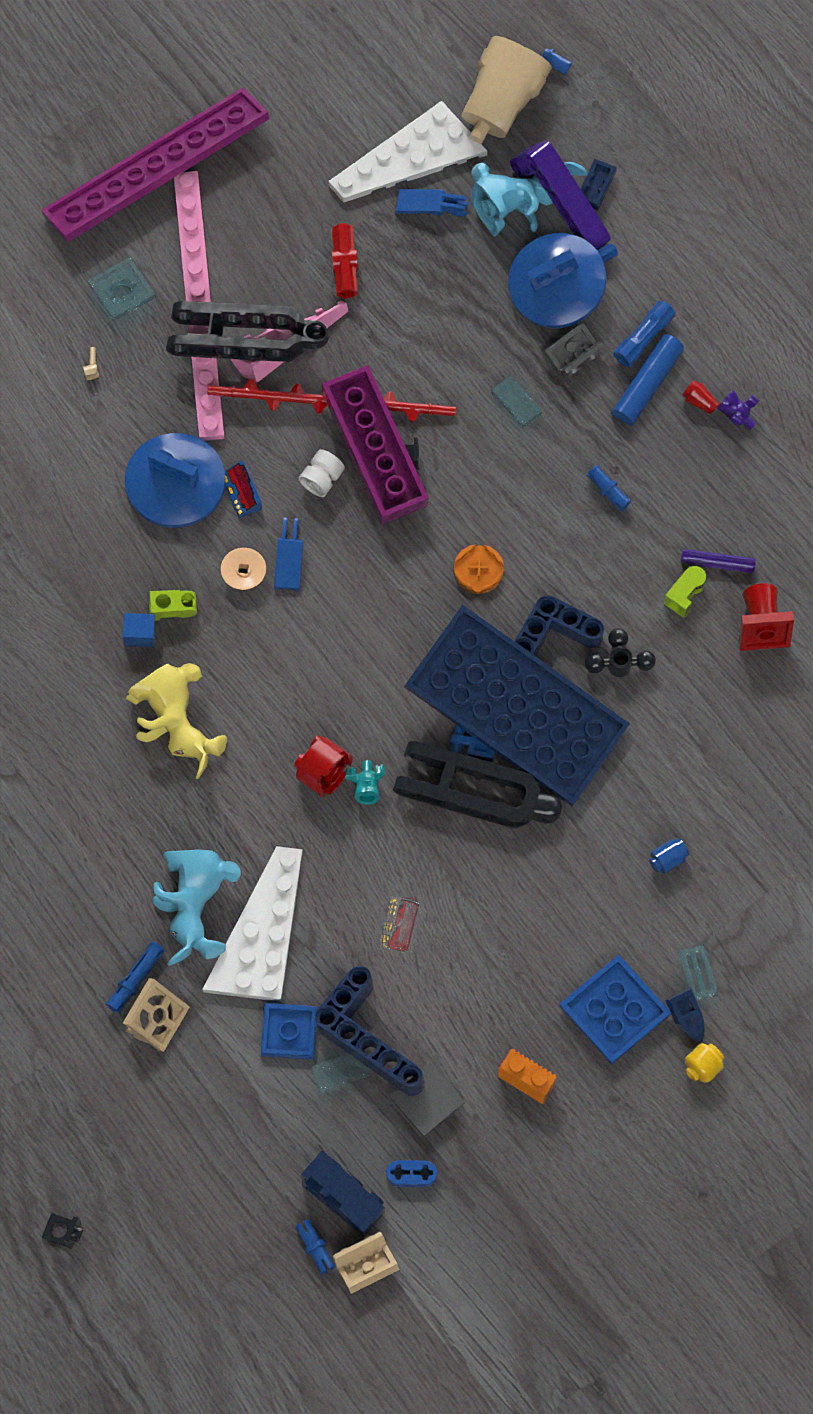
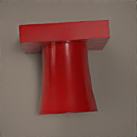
(764, 625)

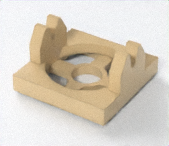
(178, 1011)

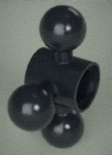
(618, 639)

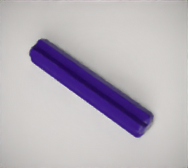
(717, 560)

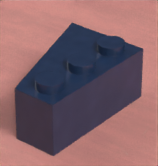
(342, 1193)

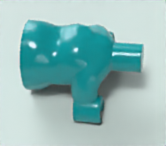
(366, 782)

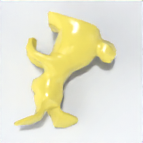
(169, 698)

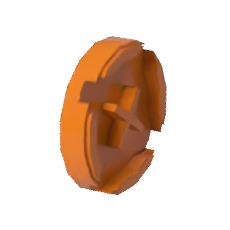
(478, 569)

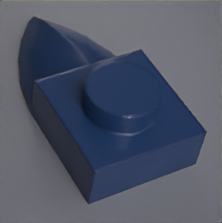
(687, 1014)

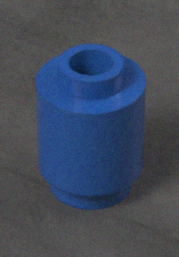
(668, 856)

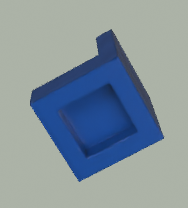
(139, 630)

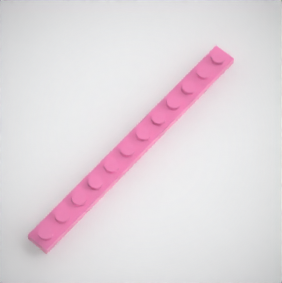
(197, 290)

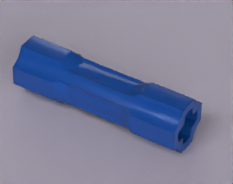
(655, 321)

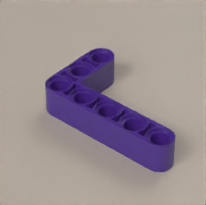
(563, 191)

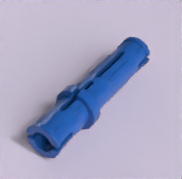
(129, 985)

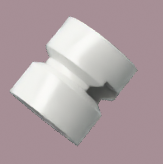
(323, 469)

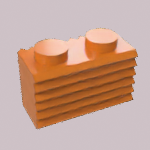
(527, 1076)

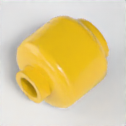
(704, 1063)

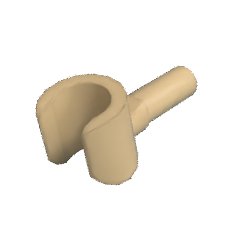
(91, 370)

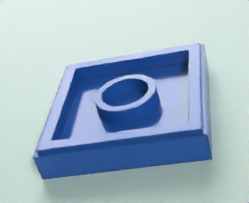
(289, 1031)

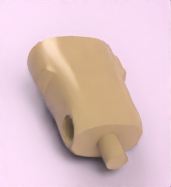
(504, 85)

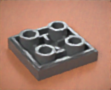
(432, 1105)

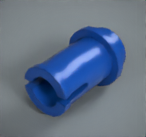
(556, 61)

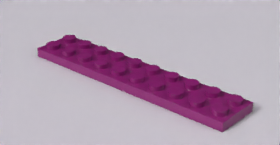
(155, 164)

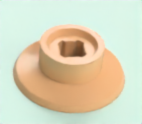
(246, 559)

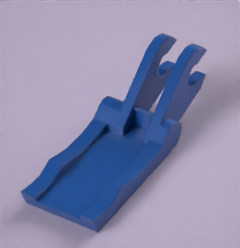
(430, 201)
(288, 559)

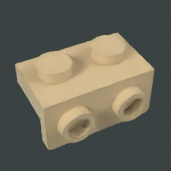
(365, 1262)

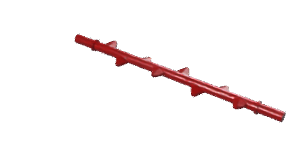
(297, 395)

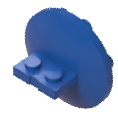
(557, 280)
(175, 480)

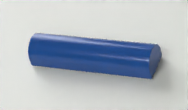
(648, 379)

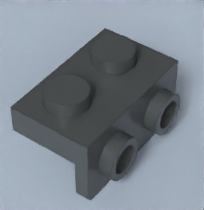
(572, 350)

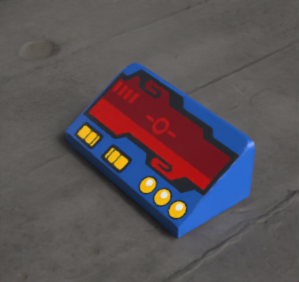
(242, 490)

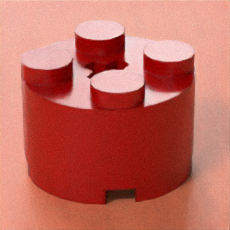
(322, 766)

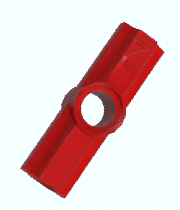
(344, 261)

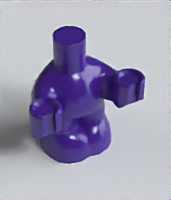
(737, 410)

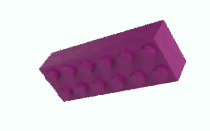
(374, 444)

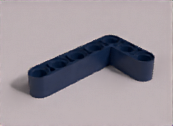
(554, 621)
(363, 1039)

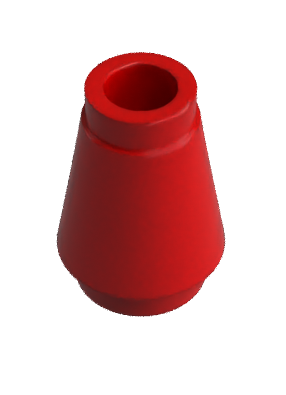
(700, 397)

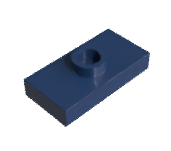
(597, 182)

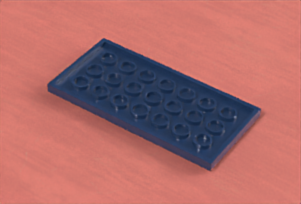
(517, 705)

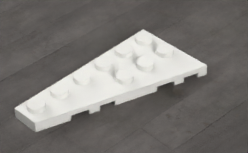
(413, 152)
(261, 938)

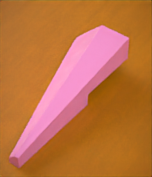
(259, 369)

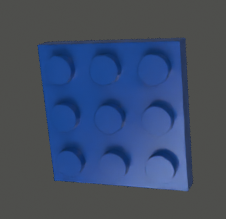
(615, 1009)

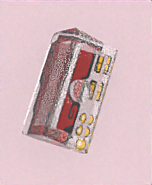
(401, 924)

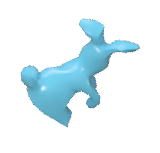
(499, 195)
(198, 881)

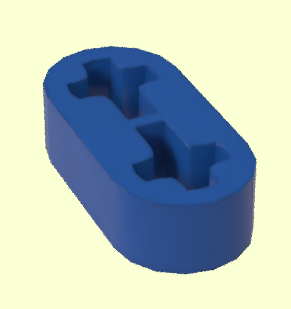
(411, 1167)

